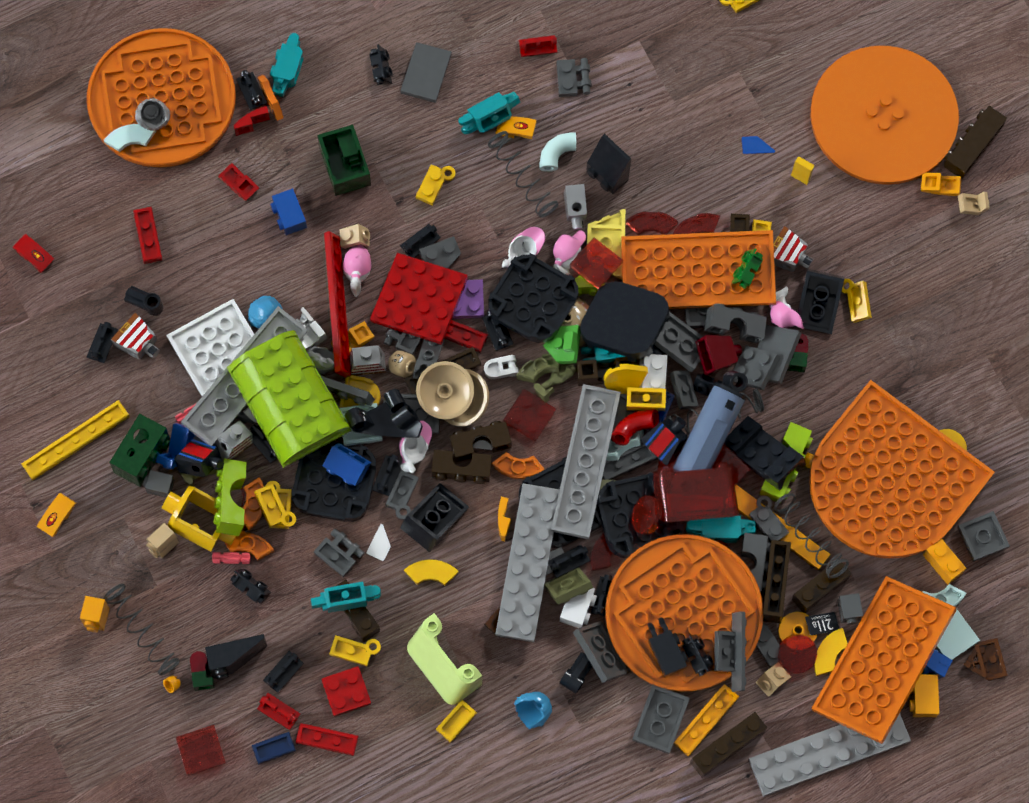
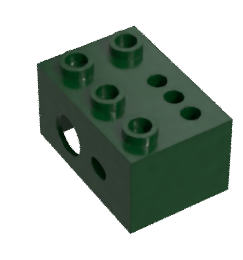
(344, 160)
(136, 459)

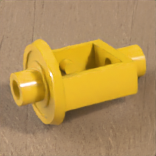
(177, 505)

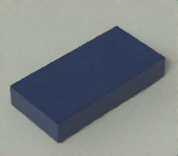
(273, 748)

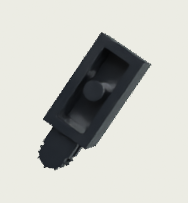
(666, 649)

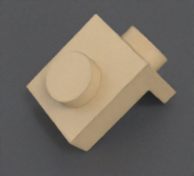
(973, 204)
(354, 236)
(773, 679)

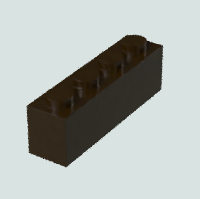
(975, 141)
(776, 581)
(728, 744)

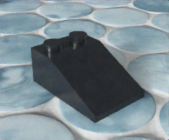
(609, 165)
(820, 300)
(434, 517)
(232, 655)

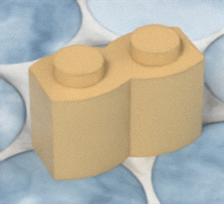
(162, 541)

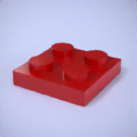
(346, 691)

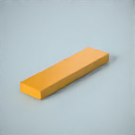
(706, 720)

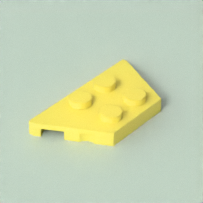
(609, 233)

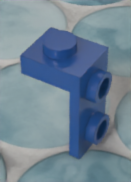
(179, 439)

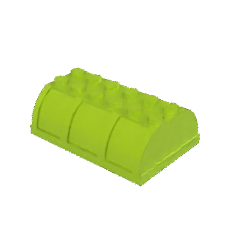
(288, 397)

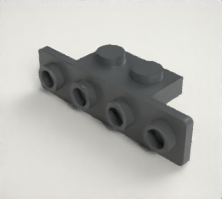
(730, 651)

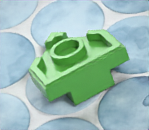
(565, 344)

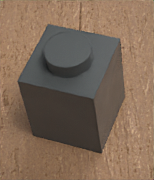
(158, 483)
(850, 608)

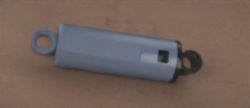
(713, 424)

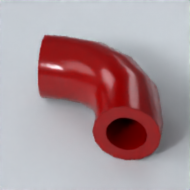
(633, 423)

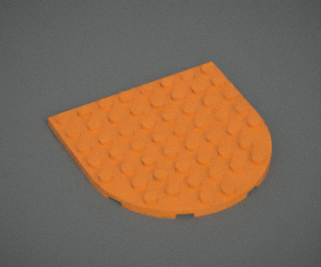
(891, 478)

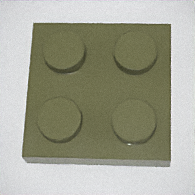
(568, 586)

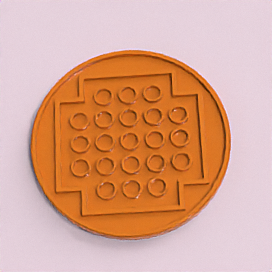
(177, 71)
(884, 115)
(695, 591)

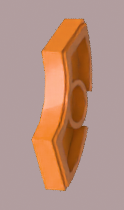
(270, 97)
(516, 467)
(252, 508)
(252, 544)

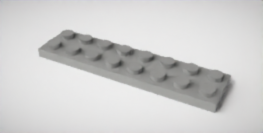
(223, 399)
(585, 461)
(527, 563)
(819, 755)

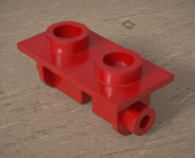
(538, 46)
(278, 711)

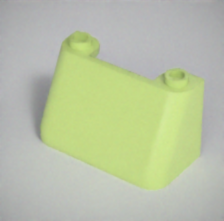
(449, 681)

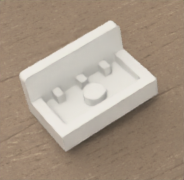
(656, 371)

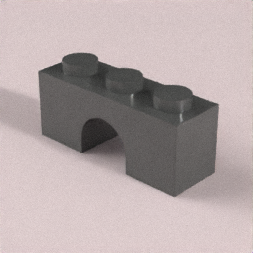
(750, 324)
(756, 548)

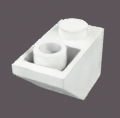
(576, 609)

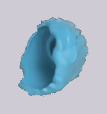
(261, 310)
(533, 709)

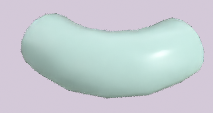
(554, 149)

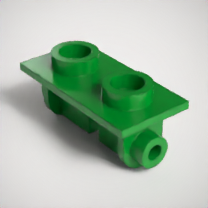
(742, 273)

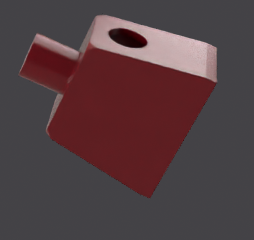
(717, 352)

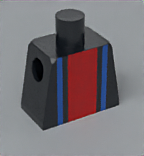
(666, 439)
(199, 458)

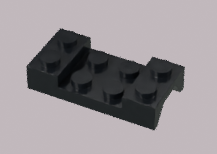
(763, 452)

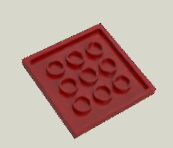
(419, 298)

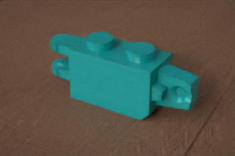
(346, 597)

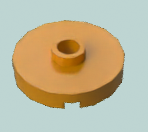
(792, 621)

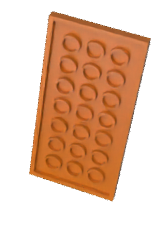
(699, 267)
(884, 659)

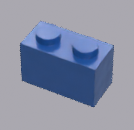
(288, 211)
(346, 464)

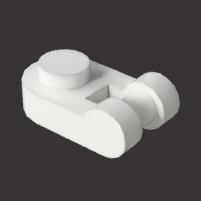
(494, 368)

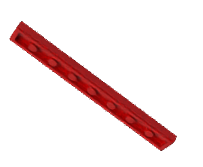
(337, 304)

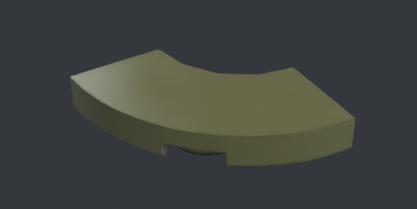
(534, 369)

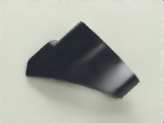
(390, 419)

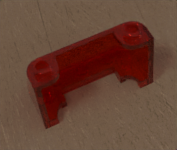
(696, 493)

